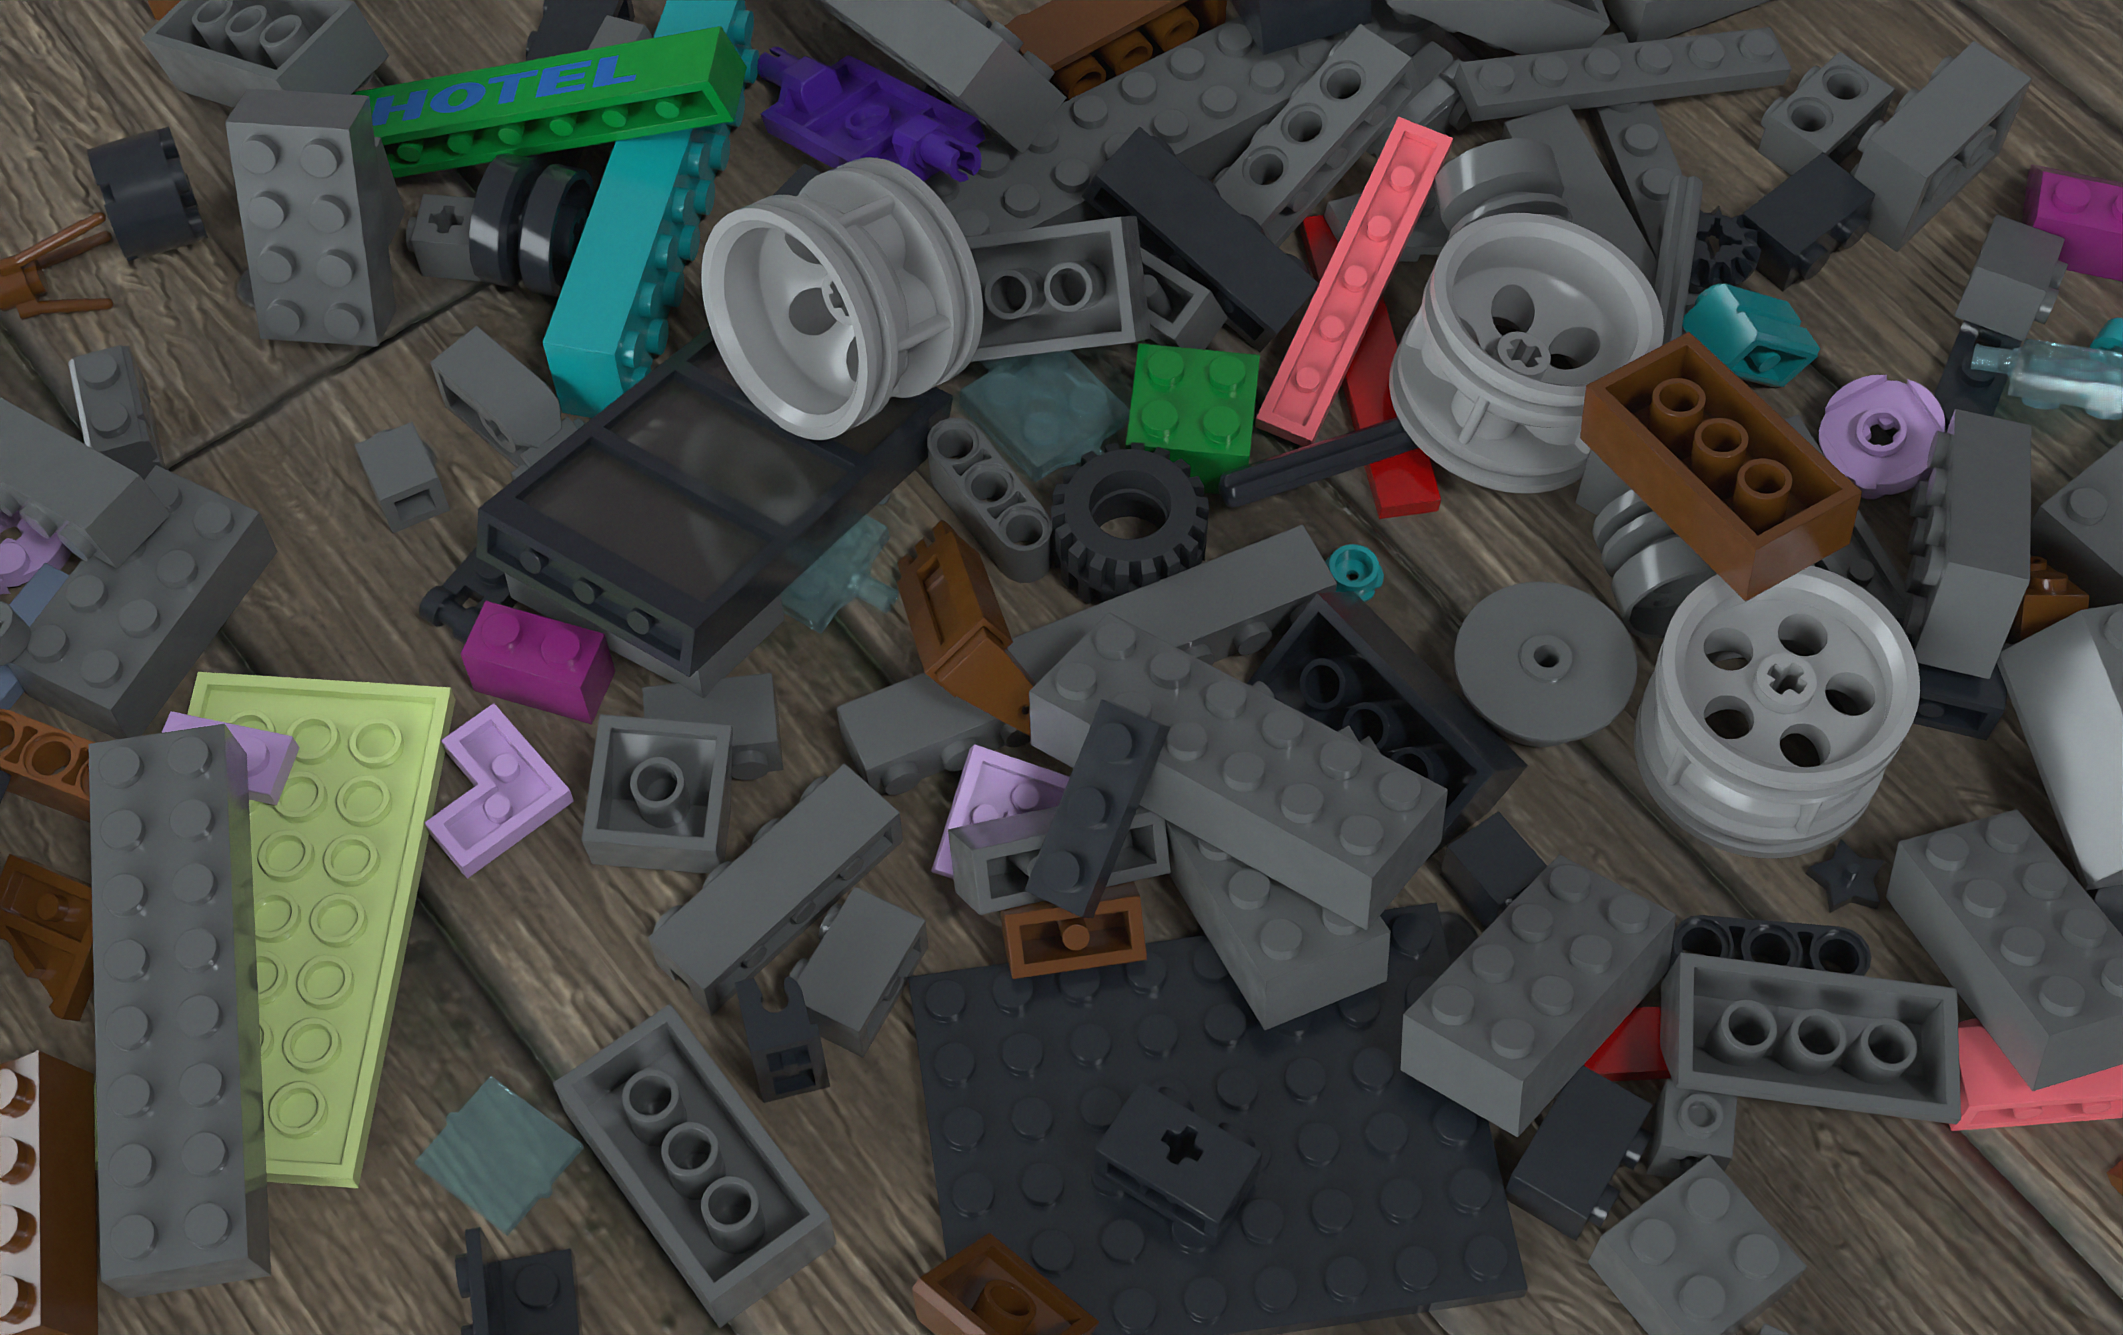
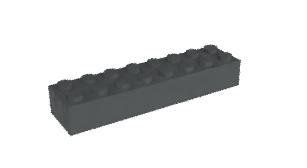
(176, 1014)

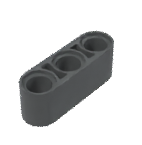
(995, 524)

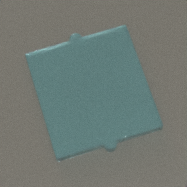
(499, 1155)

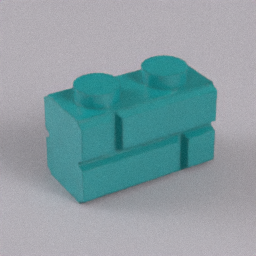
(1752, 334)

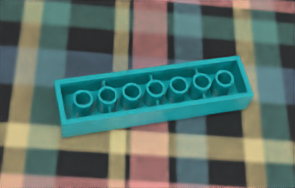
(641, 237)

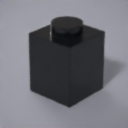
(1490, 867)

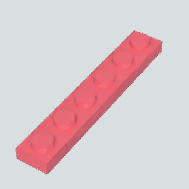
(1353, 283)

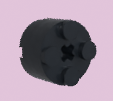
(147, 193)

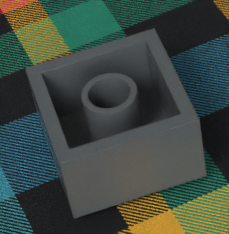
(1696, 1258)

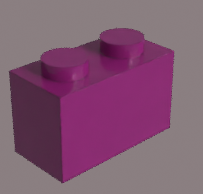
(538, 662)

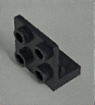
(518, 1294)

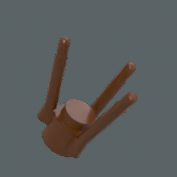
(24, 278)

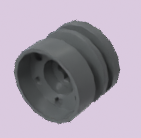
(1500, 179)
(1648, 565)

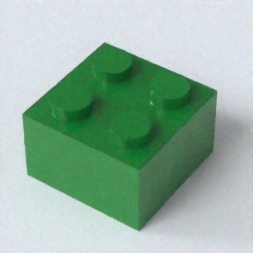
(1195, 407)

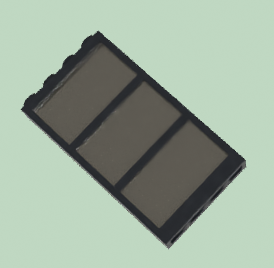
(693, 505)

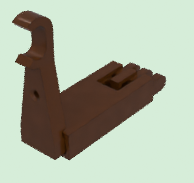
(962, 627)

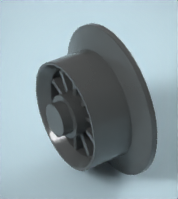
(1545, 663)

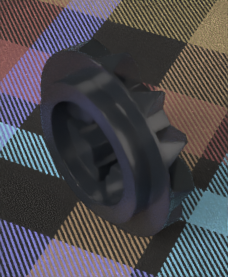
(1736, 255)

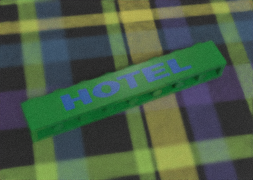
(559, 102)

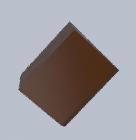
(995, 1293)

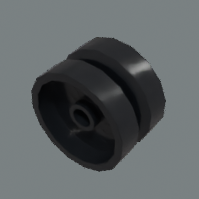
(528, 222)

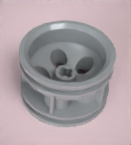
(842, 297)
(1491, 400)
(1798, 642)

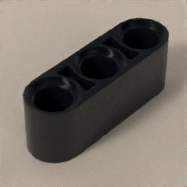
(1782, 942)

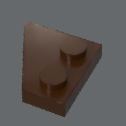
(50, 931)

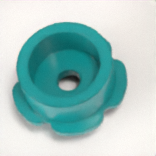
(1360, 562)

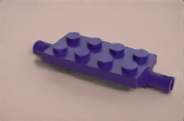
(863, 113)

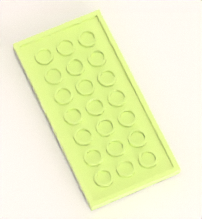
(332, 899)

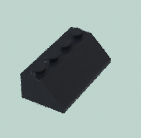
(1356, 672)

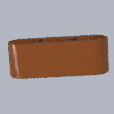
(36, 754)

